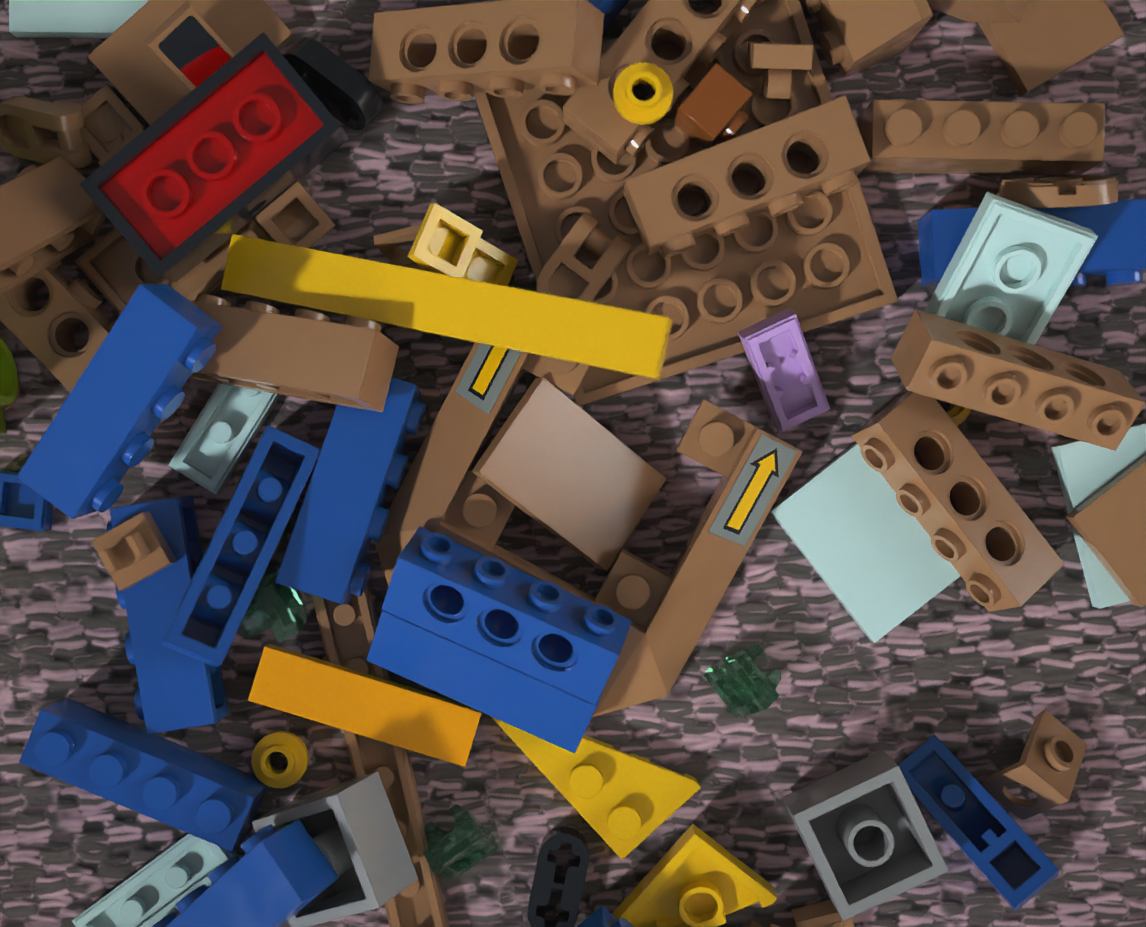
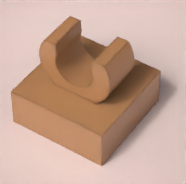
(778, 61)
(134, 551)

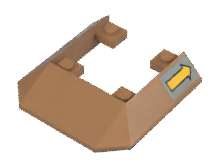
(664, 607)

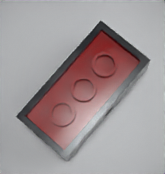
(215, 160)

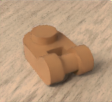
(28, 127)
(572, 279)

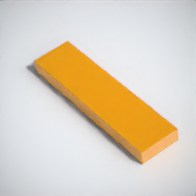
(365, 704)

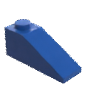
(977, 824)

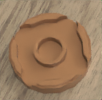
(1060, 191)

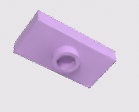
(784, 369)

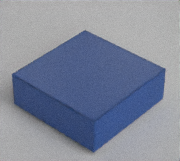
(22, 505)

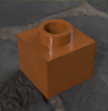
(714, 109)

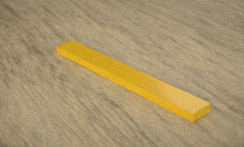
(449, 306)

